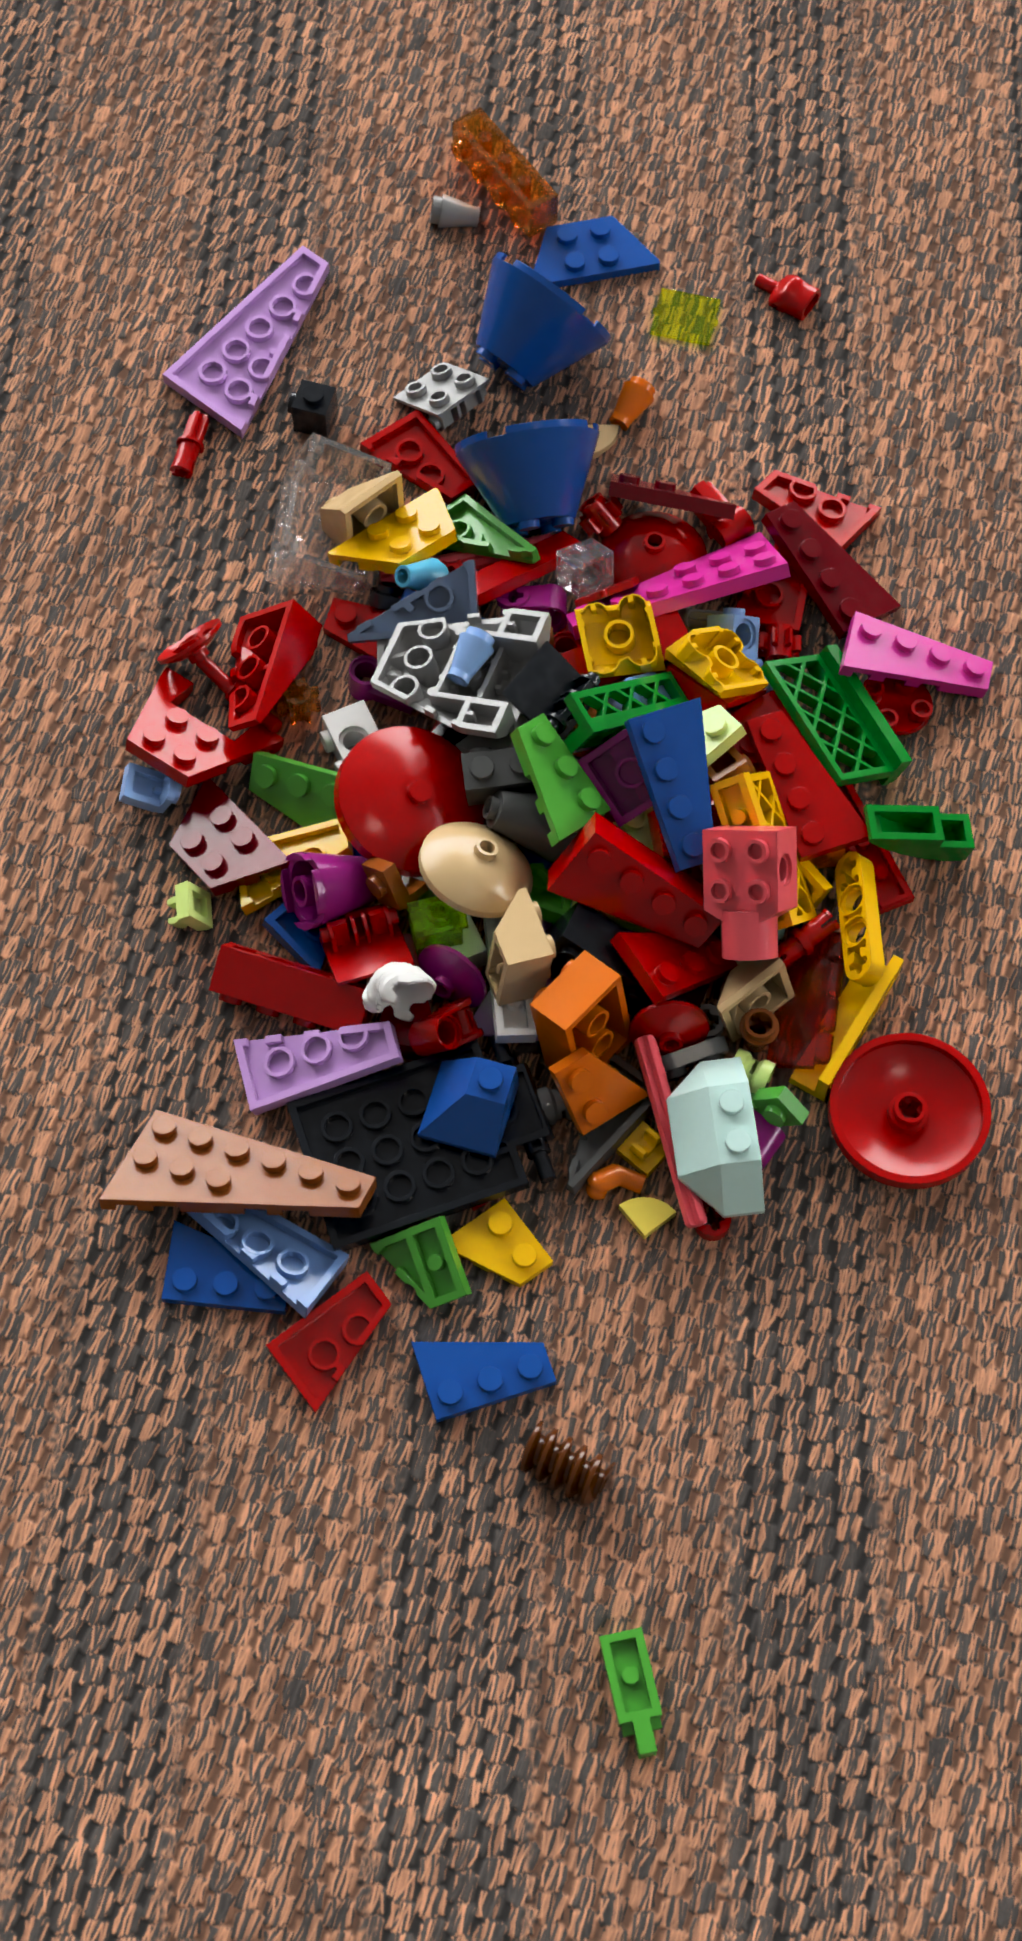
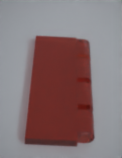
(809, 1011)

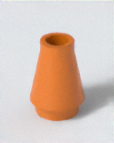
(632, 402)

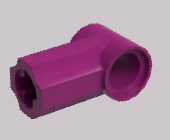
(365, 667)

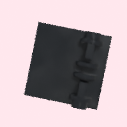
(545, 684)

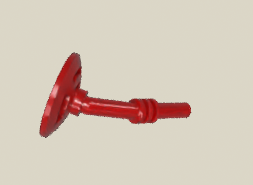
(195, 650)

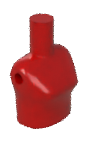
(790, 294)

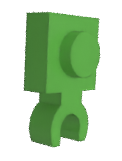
(779, 1106)

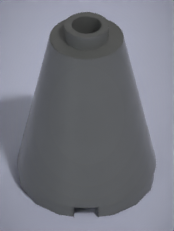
(517, 818)

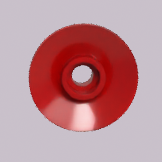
(672, 1024)

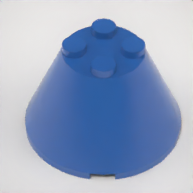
(532, 325)
(532, 472)

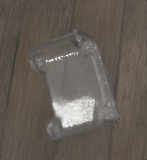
(298, 543)

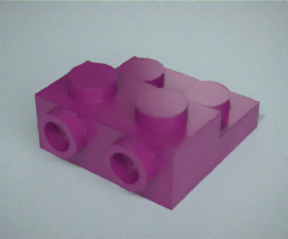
(617, 778)

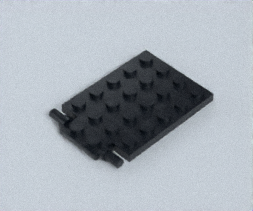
(374, 1131)

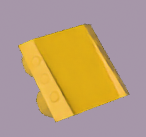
(620, 637)
(717, 662)

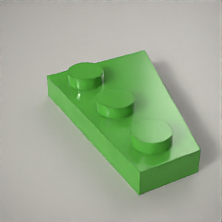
(561, 784)
(294, 788)

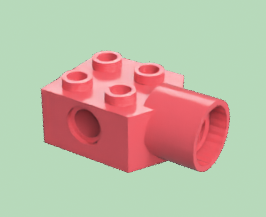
(749, 885)

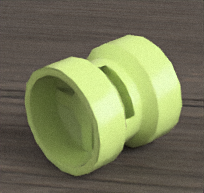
(757, 1072)

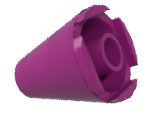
(323, 887)

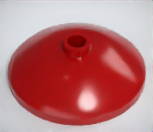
(635, 555)

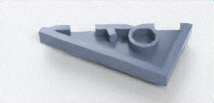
(444, 597)

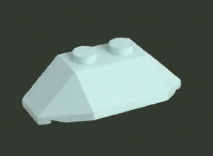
(717, 1138)

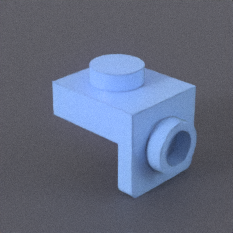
(148, 789)

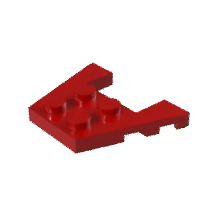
(184, 745)

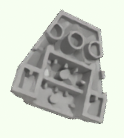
(422, 653)

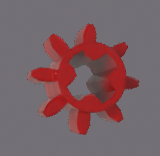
(600, 515)
(779, 642)

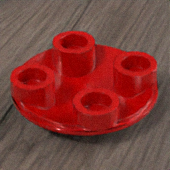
(903, 706)

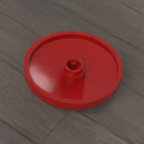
(398, 791)
(909, 1110)

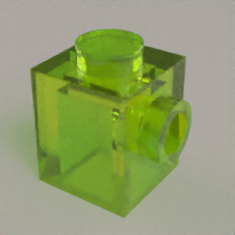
(435, 923)

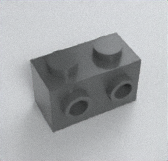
(491, 771)

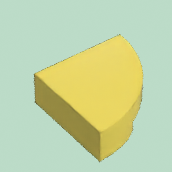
(646, 1214)

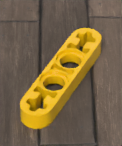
(862, 959)

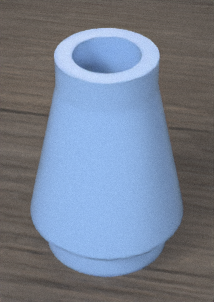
(471, 653)

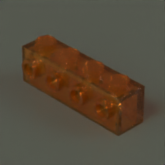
(504, 172)

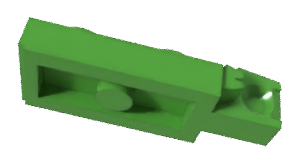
(632, 1688)

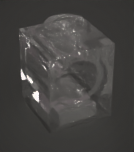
(585, 567)

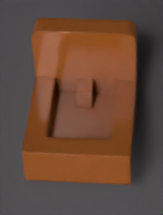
(388, 886)

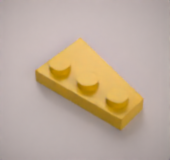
(317, 838)

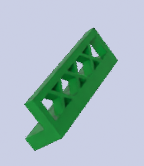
(610, 720)

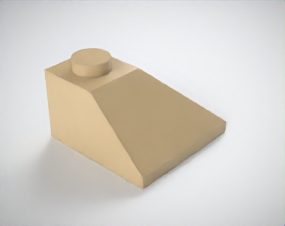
(361, 506)
(753, 986)

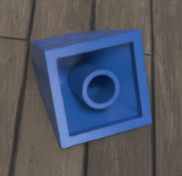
(470, 1104)

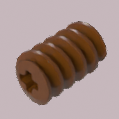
(565, 1465)

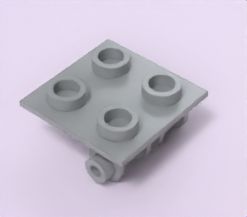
(445, 394)

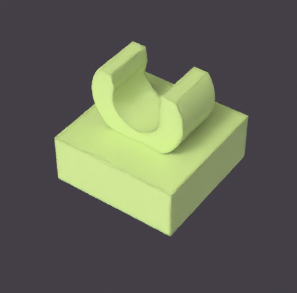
(192, 907)

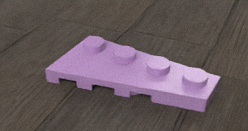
(300, 1065)

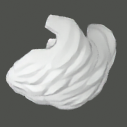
(398, 986)

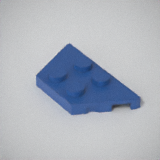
(592, 252)

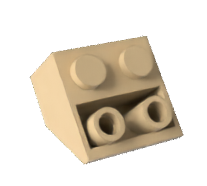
(519, 952)

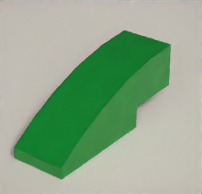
(920, 831)

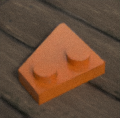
(593, 1089)

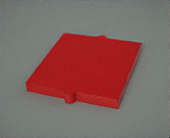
(607, 591)

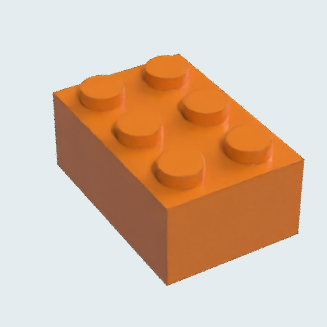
(582, 1010)

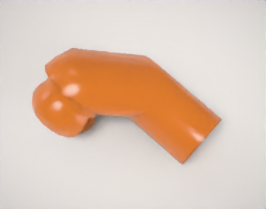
(612, 1177)

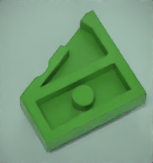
(427, 1261)

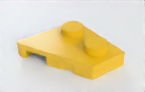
(502, 1245)

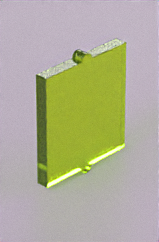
(685, 317)

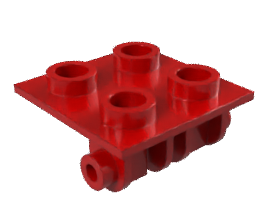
(365, 948)

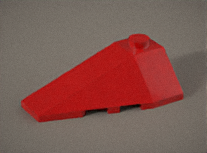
(268, 656)

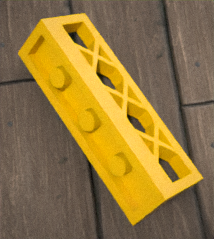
(855, 1013)

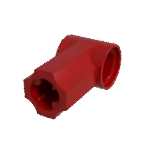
(723, 530)

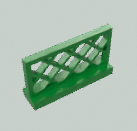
(849, 706)

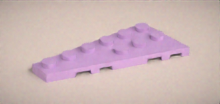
(242, 353)

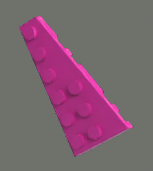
(709, 577)

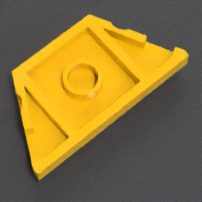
(401, 538)

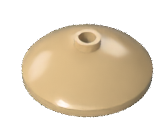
(473, 868)

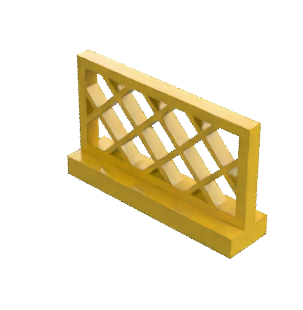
(743, 804)

